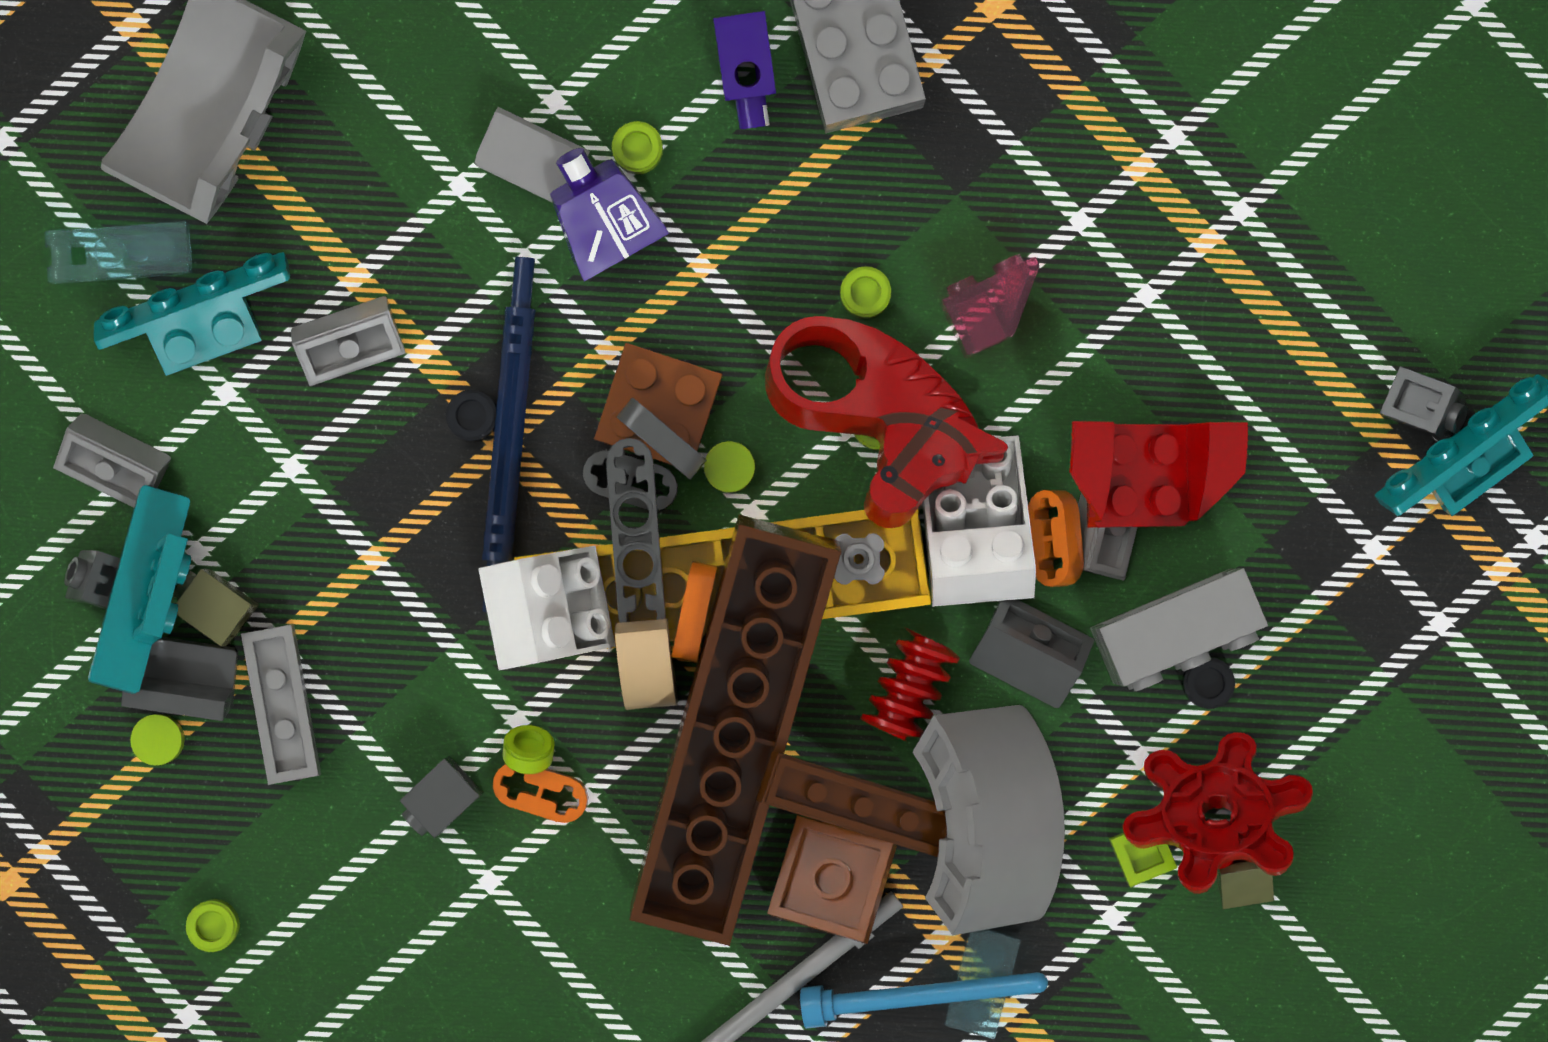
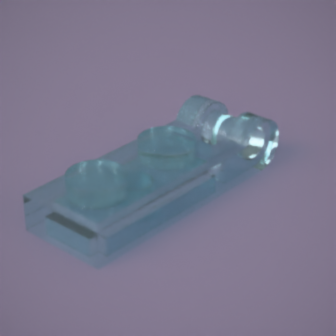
(120, 252)

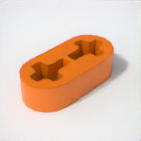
(1056, 537)
(694, 611)
(536, 803)

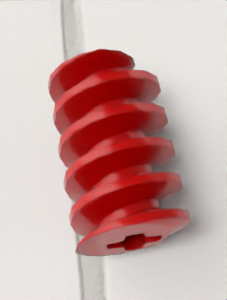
(910, 686)

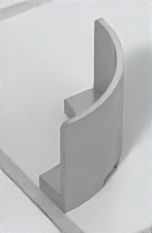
(206, 105)
(1000, 816)

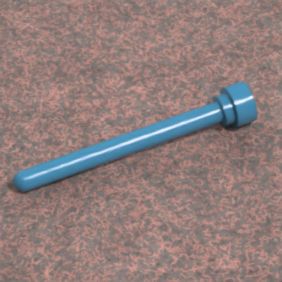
(823, 1005)

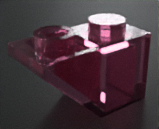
(991, 309)

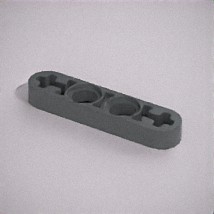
(631, 539)

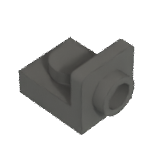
(1425, 404)
(91, 577)

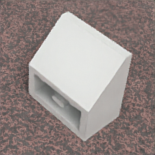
(546, 607)

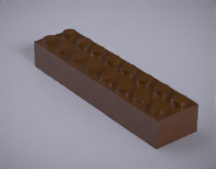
(732, 721)

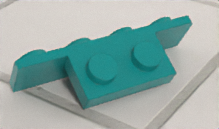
(198, 319)
(1472, 459)
(142, 590)

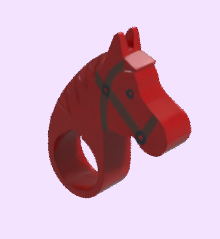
(901, 401)

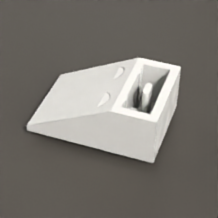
(981, 535)

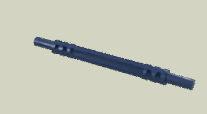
(510, 418)

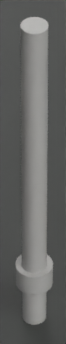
(797, 978)

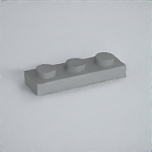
(281, 704)

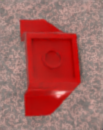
(1155, 470)

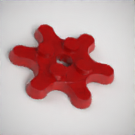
(1219, 784)

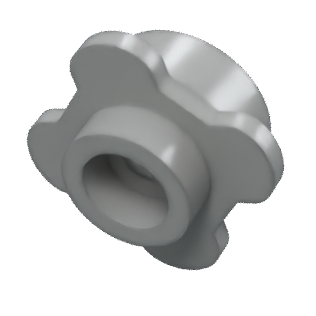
(869, 569)

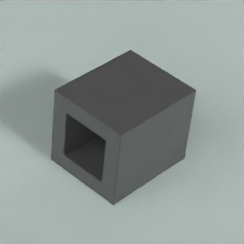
(439, 798)

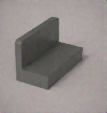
(1032, 651)
(187, 679)

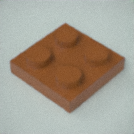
(668, 388)
(832, 879)

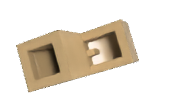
(645, 664)

